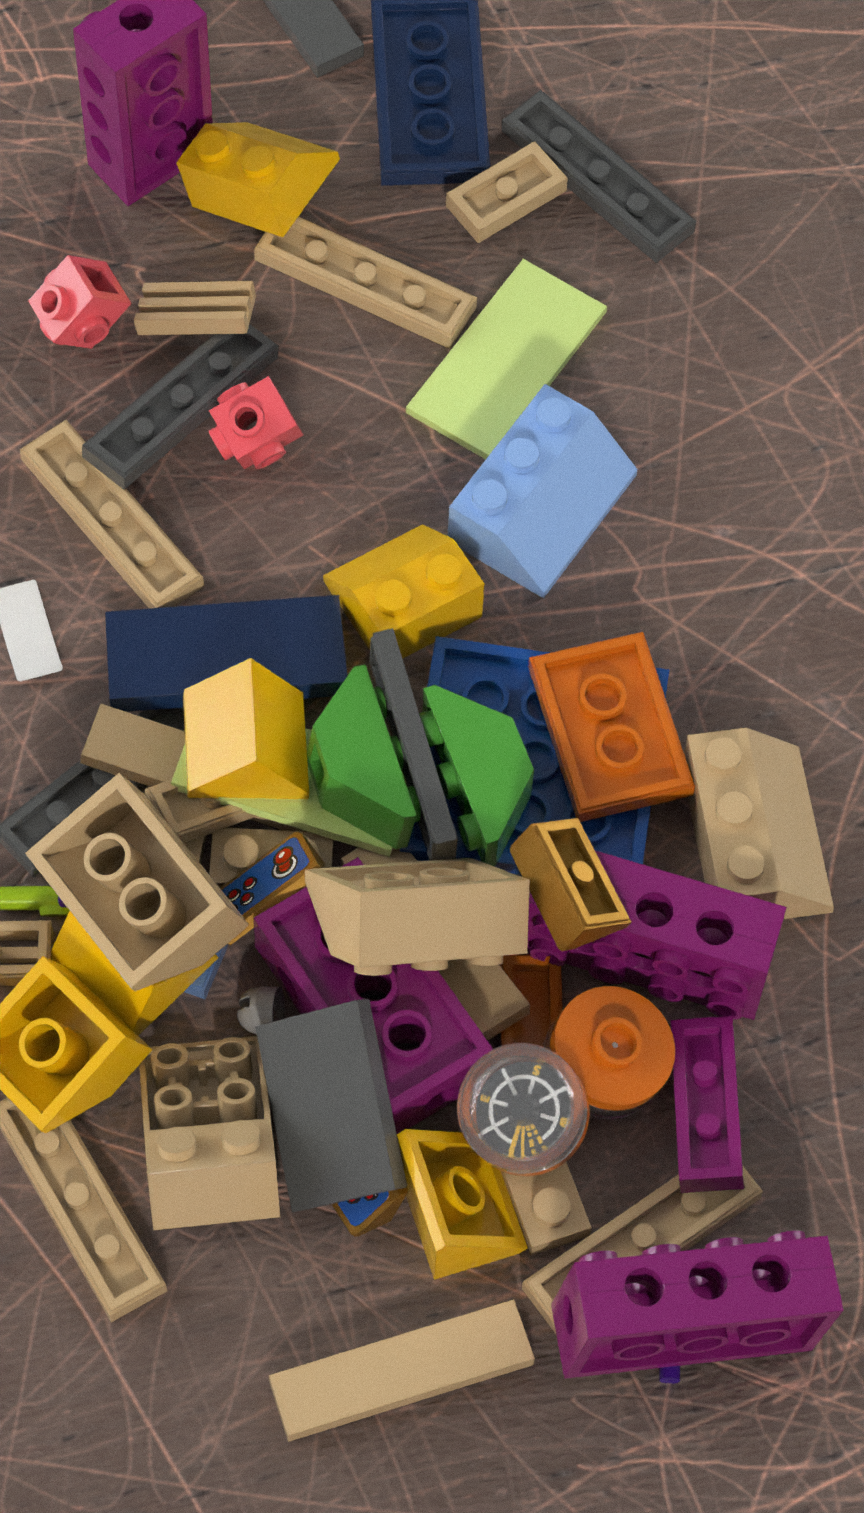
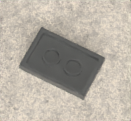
(331, 1106)

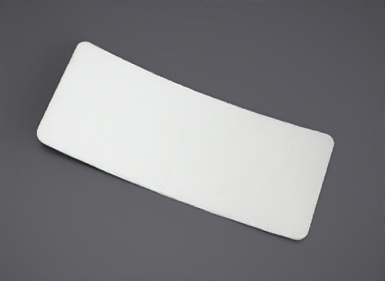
(27, 631)

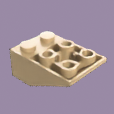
(208, 1134)

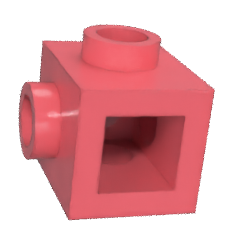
(79, 302)
(243, 406)

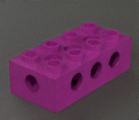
(142, 90)
(684, 931)
(414, 1008)
(695, 1304)

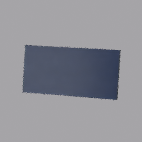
(429, 91)
(170, 648)

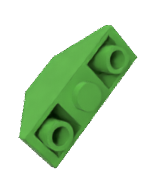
(360, 764)
(480, 767)

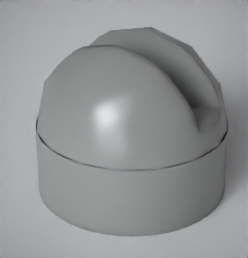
(261, 1006)

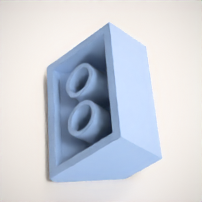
(541, 492)

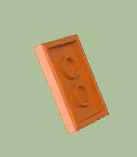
(611, 727)

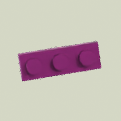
(707, 1105)

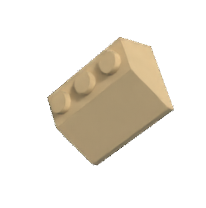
(756, 820)
(136, 886)
(420, 913)

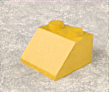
(253, 174)
(410, 584)
(62, 1046)

